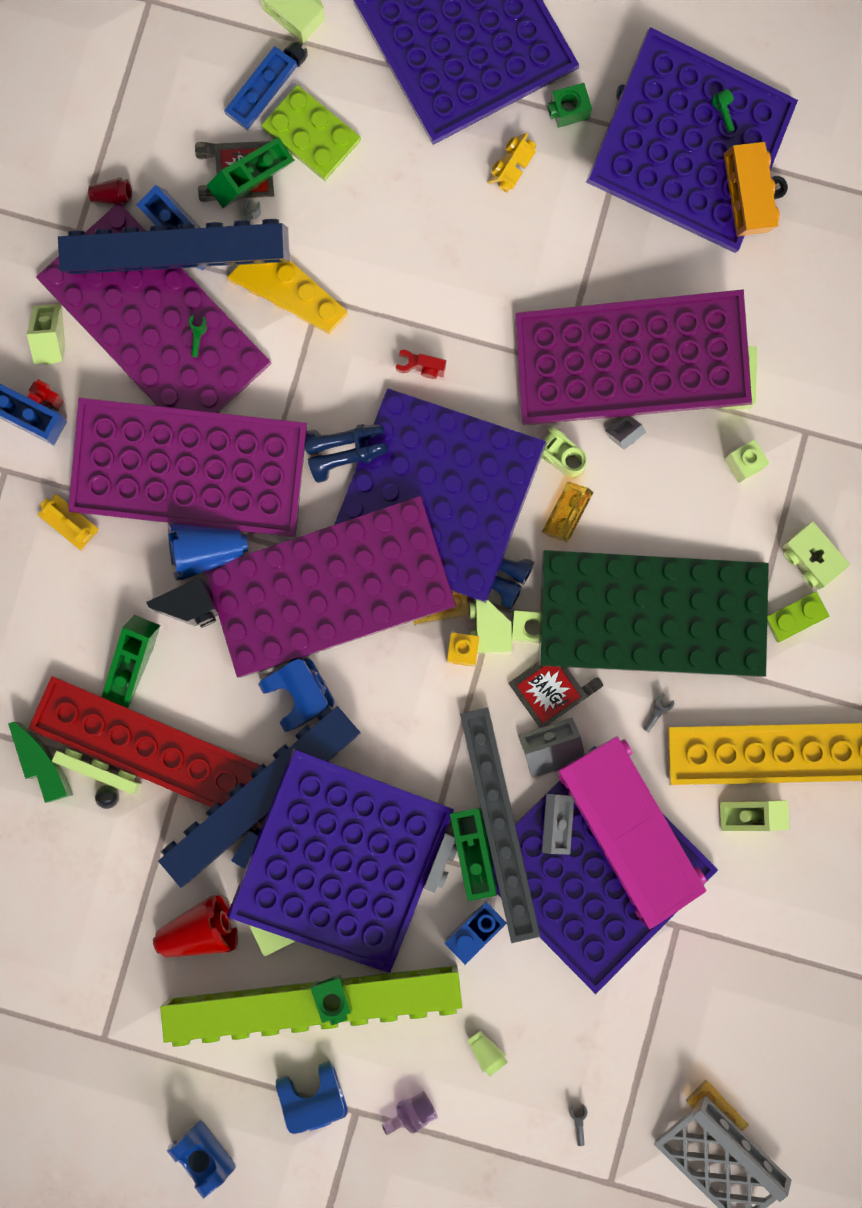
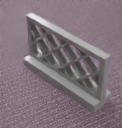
(742, 1152)

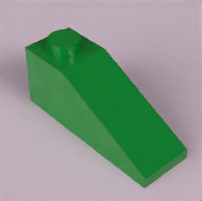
(249, 172)
(130, 660)
(474, 854)

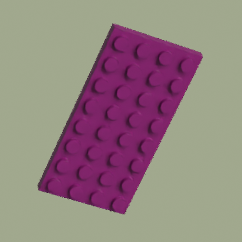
(147, 331)
(633, 358)
(187, 467)
(330, 587)

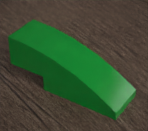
(37, 762)

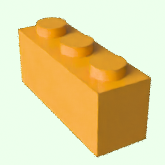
(751, 189)

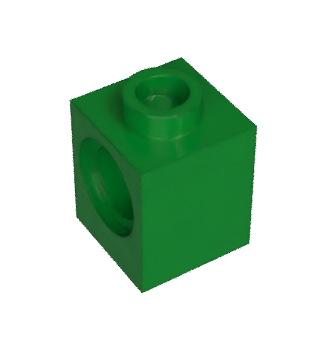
(575, 95)
(331, 986)

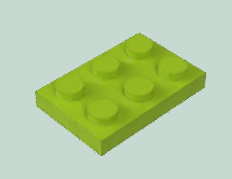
(311, 132)

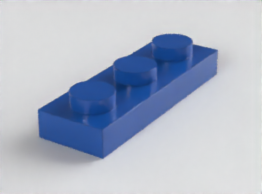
(260, 88)

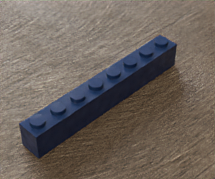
(174, 248)
(251, 802)

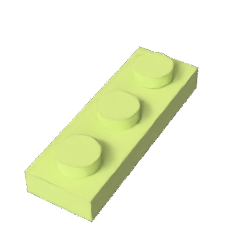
(97, 770)

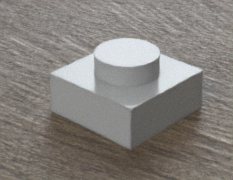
(625, 431)

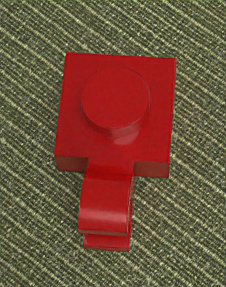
(428, 366)
(42, 394)

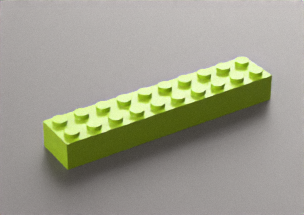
(294, 1006)

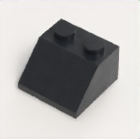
(188, 603)

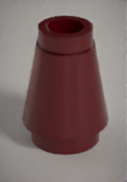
(111, 192)

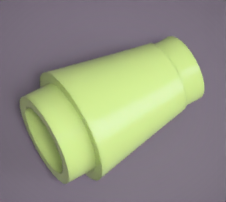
(487, 1053)

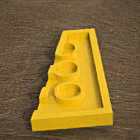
(291, 291)

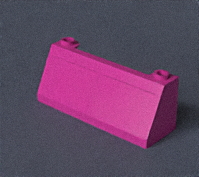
(632, 831)

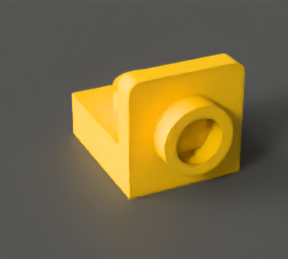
(463, 649)

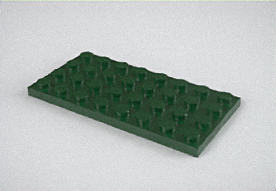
(653, 614)

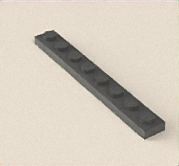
(500, 826)

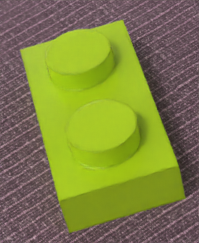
(797, 617)

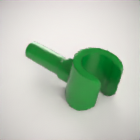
(720, 103)
(197, 332)

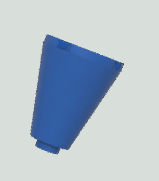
(203, 548)

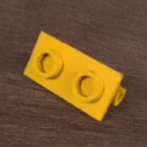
(517, 152)
(69, 524)

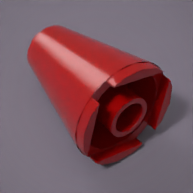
(198, 931)

